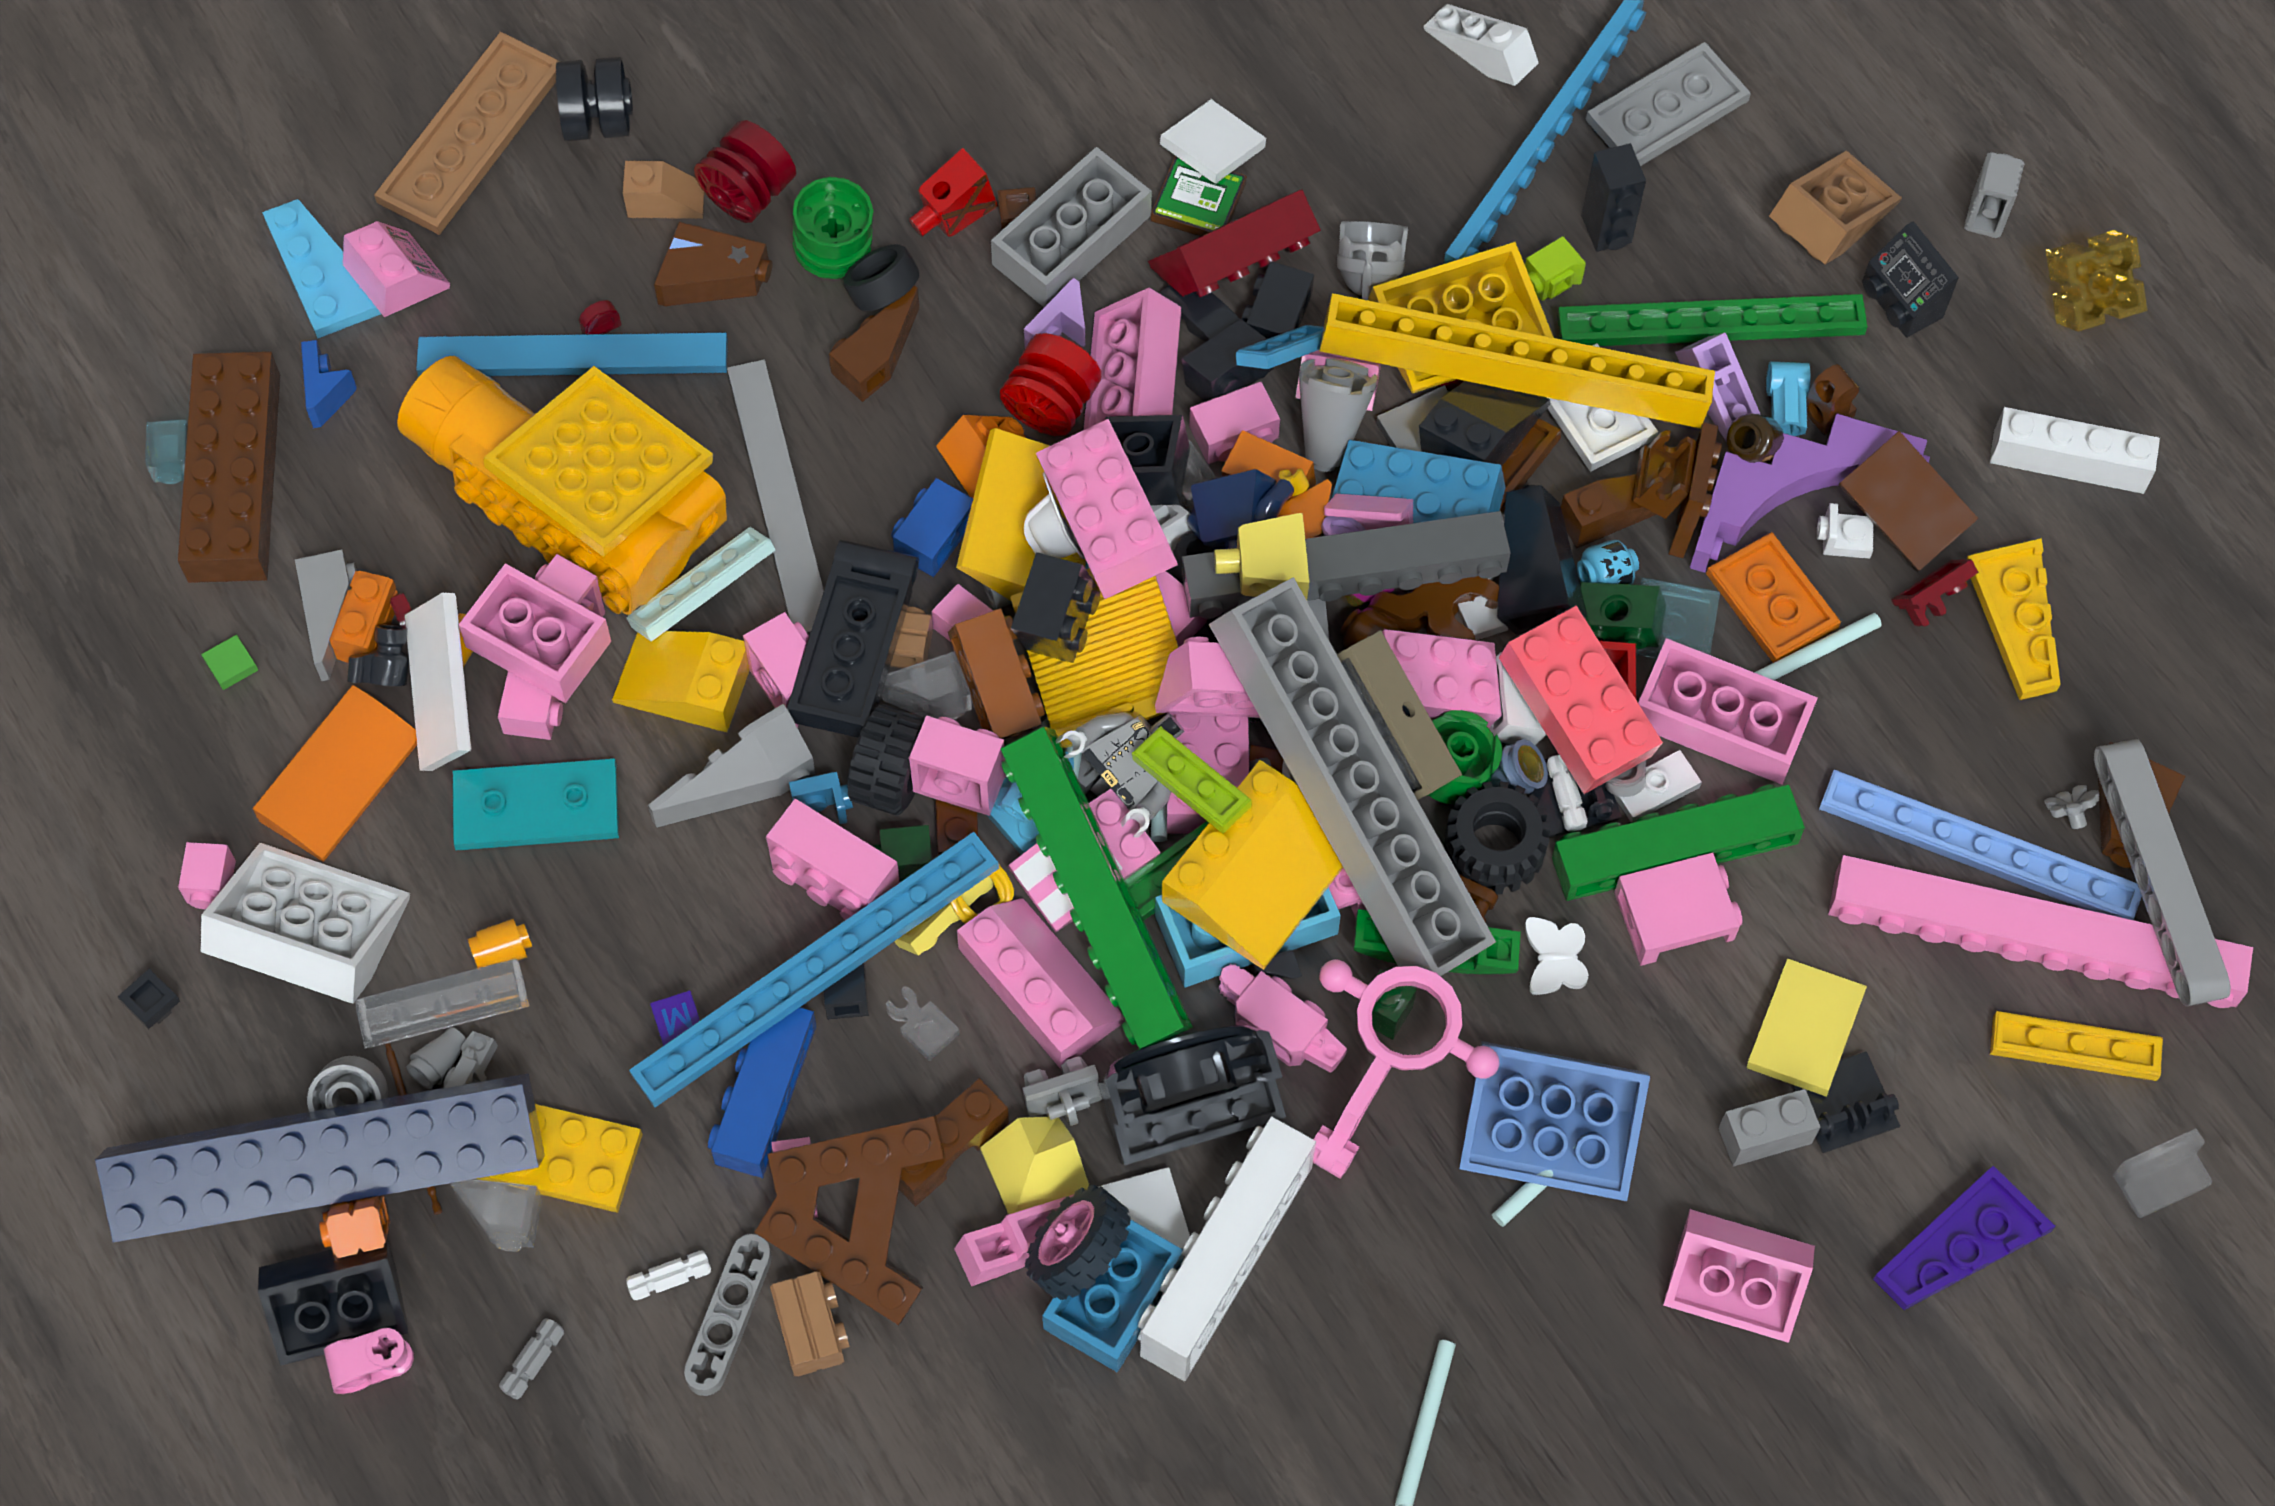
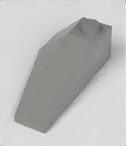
(749, 772)

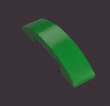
(1496, 959)

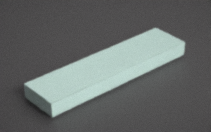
(700, 583)

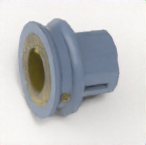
(1522, 766)

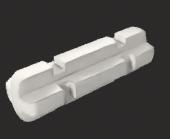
(1567, 794)
(668, 1275)

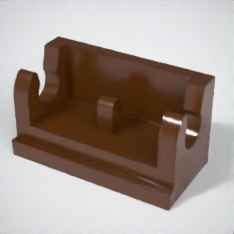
(1664, 474)

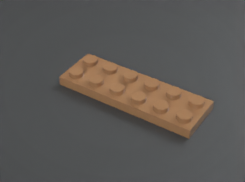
(468, 133)

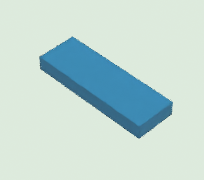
(1281, 348)

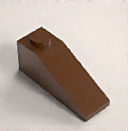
(1601, 509)

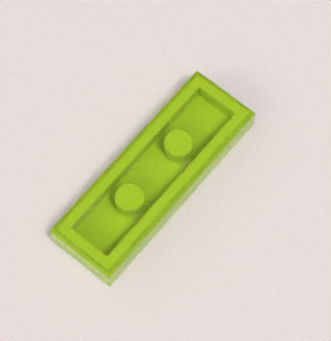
(1191, 779)

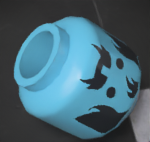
(1608, 563)

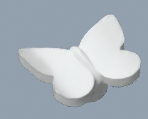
(1557, 956)

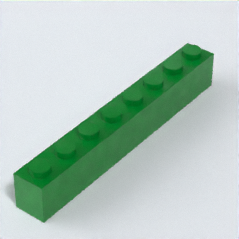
(1095, 888)

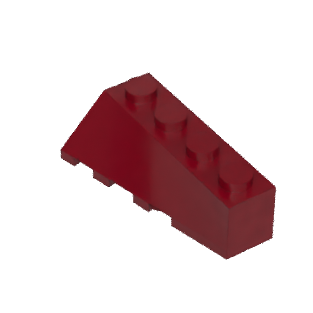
(1237, 245)

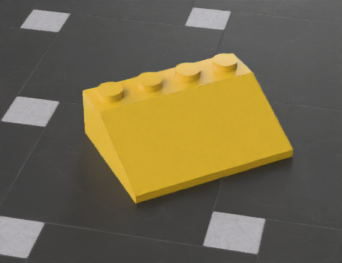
(1478, 288)
(1005, 492)
(1259, 874)

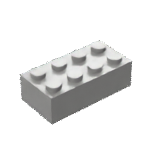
(1071, 226)

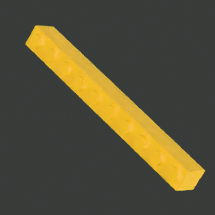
(1517, 361)

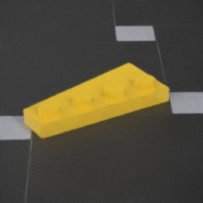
(2017, 609)

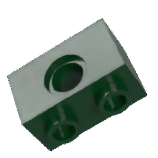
(1641, 605)

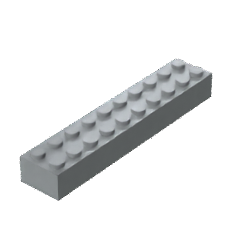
(1351, 781)

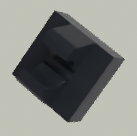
(149, 999)

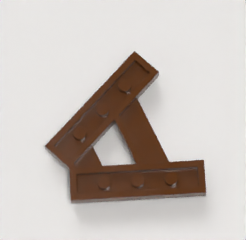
(858, 1262)

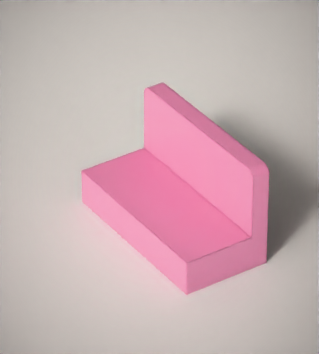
(1371, 511)

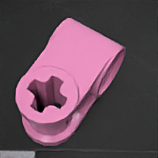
(361, 1360)

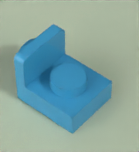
(822, 791)

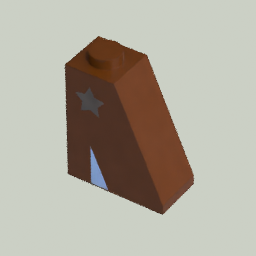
(710, 267)

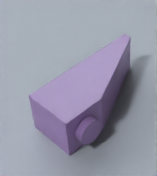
(1730, 389)

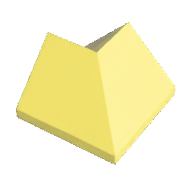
(1034, 1163)

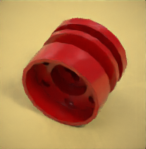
(1050, 384)

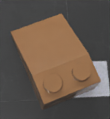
(1833, 206)

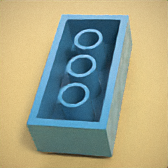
(1437, 483)

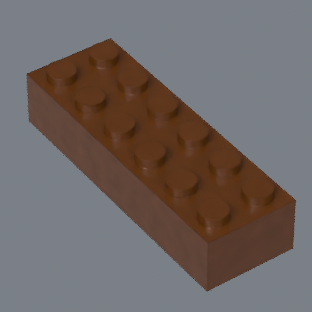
(229, 467)

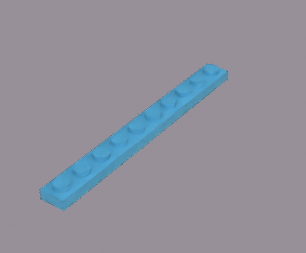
(1553, 122)
(813, 969)

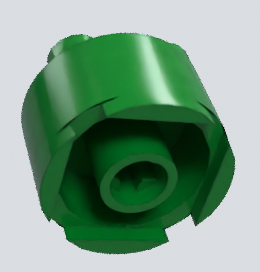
(1473, 750)

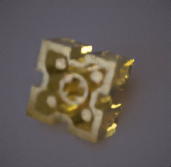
(2096, 280)

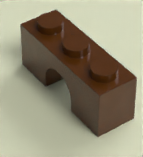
(963, 1124)

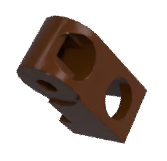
(1833, 394)

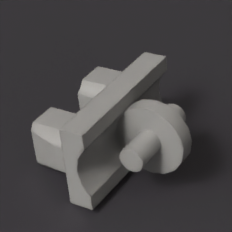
(1064, 1093)

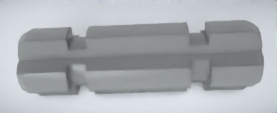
(531, 1358)

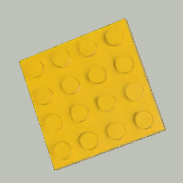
(598, 461)

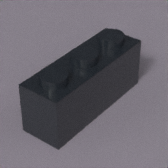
(1613, 197)

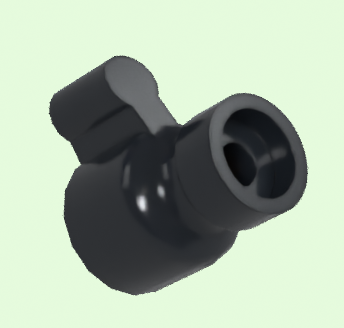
(384, 665)

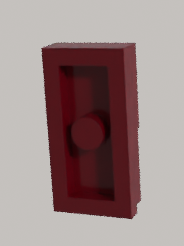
(1947, 579)

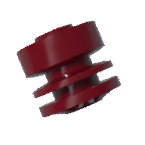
(745, 171)

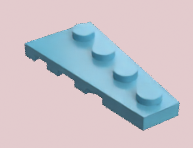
(317, 270)

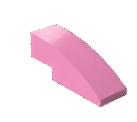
(1002, 1246)

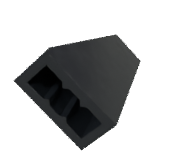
(1541, 566)

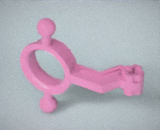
(1333, 1148)

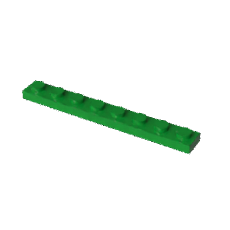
(1700, 319)

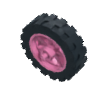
(1077, 1242)

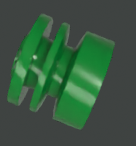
(829, 210)

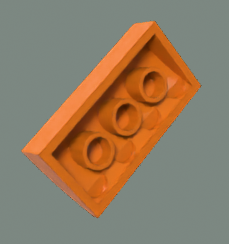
(336, 774)

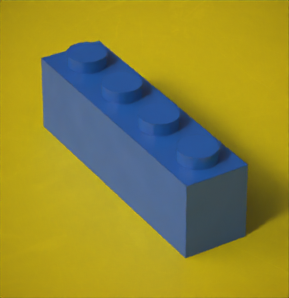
(761, 1094)

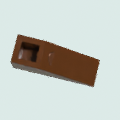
(872, 352)

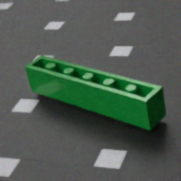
(1727, 828)

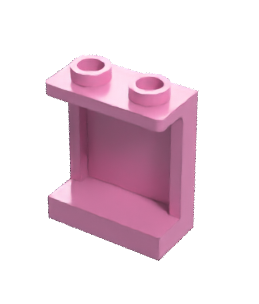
(1677, 906)

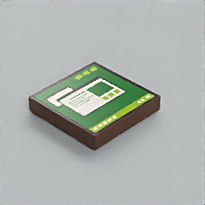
(1194, 202)

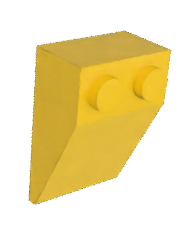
(685, 677)

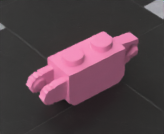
(1294, 1025)

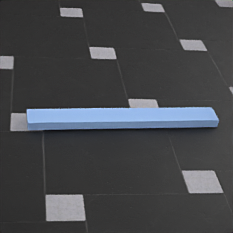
(1980, 847)

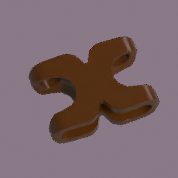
(1435, 606)

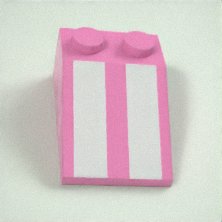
(1131, 854)

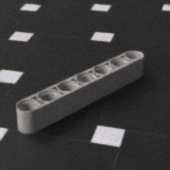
(2162, 873)

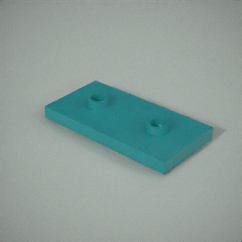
(535, 804)

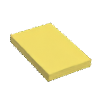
(1806, 1027)

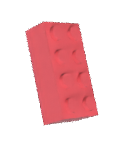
(1580, 699)

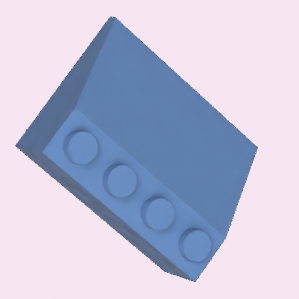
(1545, 1106)

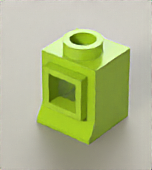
(1555, 269)

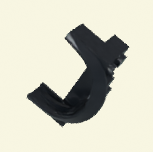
(1184, 1070)

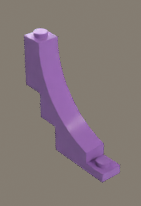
(1800, 466)

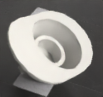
(1048, 531)

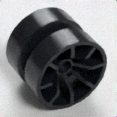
(606, 99)

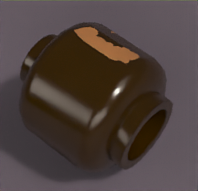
(1755, 438)

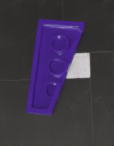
(1968, 1236)

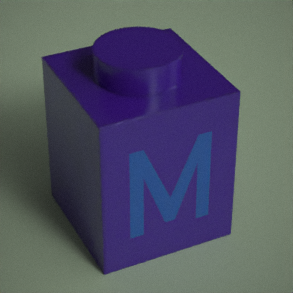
(674, 1015)

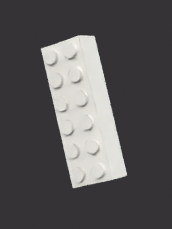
(1226, 1249)

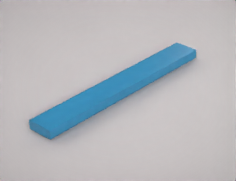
(578, 353)

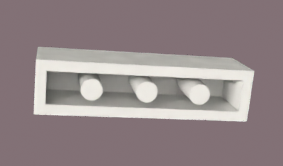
(2074, 450)

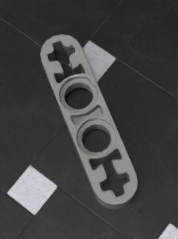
(724, 1313)

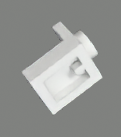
(1845, 534)

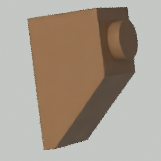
(661, 191)

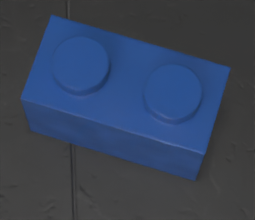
(933, 526)

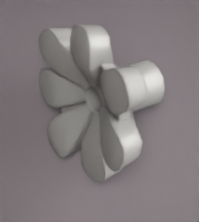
(2073, 805)

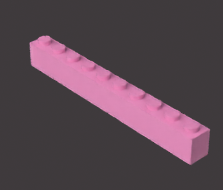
(2016, 927)

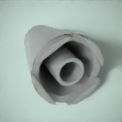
(1332, 408)

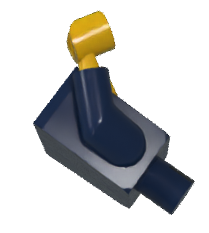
(1237, 500)

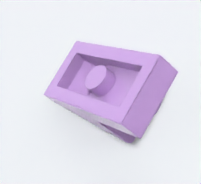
(1060, 315)

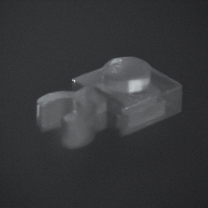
(924, 1028)

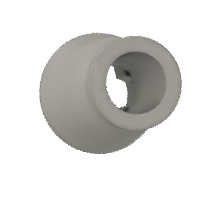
(436, 1058)

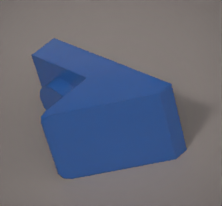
(323, 389)

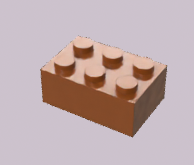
(996, 675)

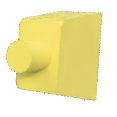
(1267, 555)

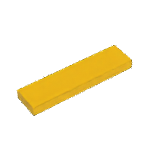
(2076, 1046)

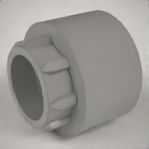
(347, 1072)

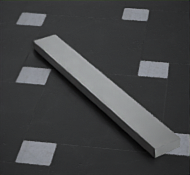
(777, 491)

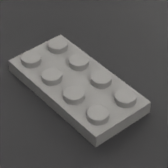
(1669, 104)

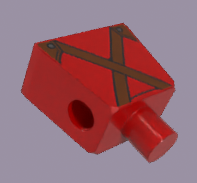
(954, 197)

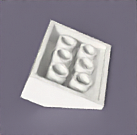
(303, 922)

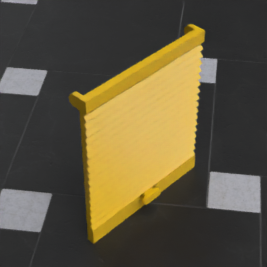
(1118, 666)

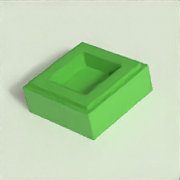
(229, 662)

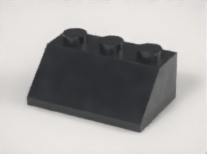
(329, 1300)

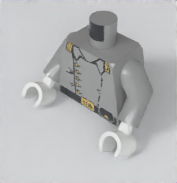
(1109, 750)

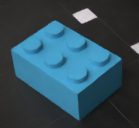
(1108, 1313)

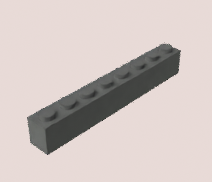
(1369, 562)

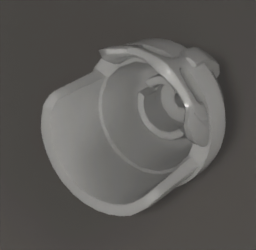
(1370, 254)

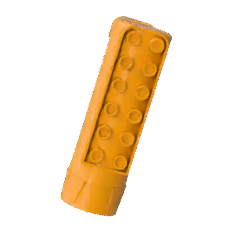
(465, 414)

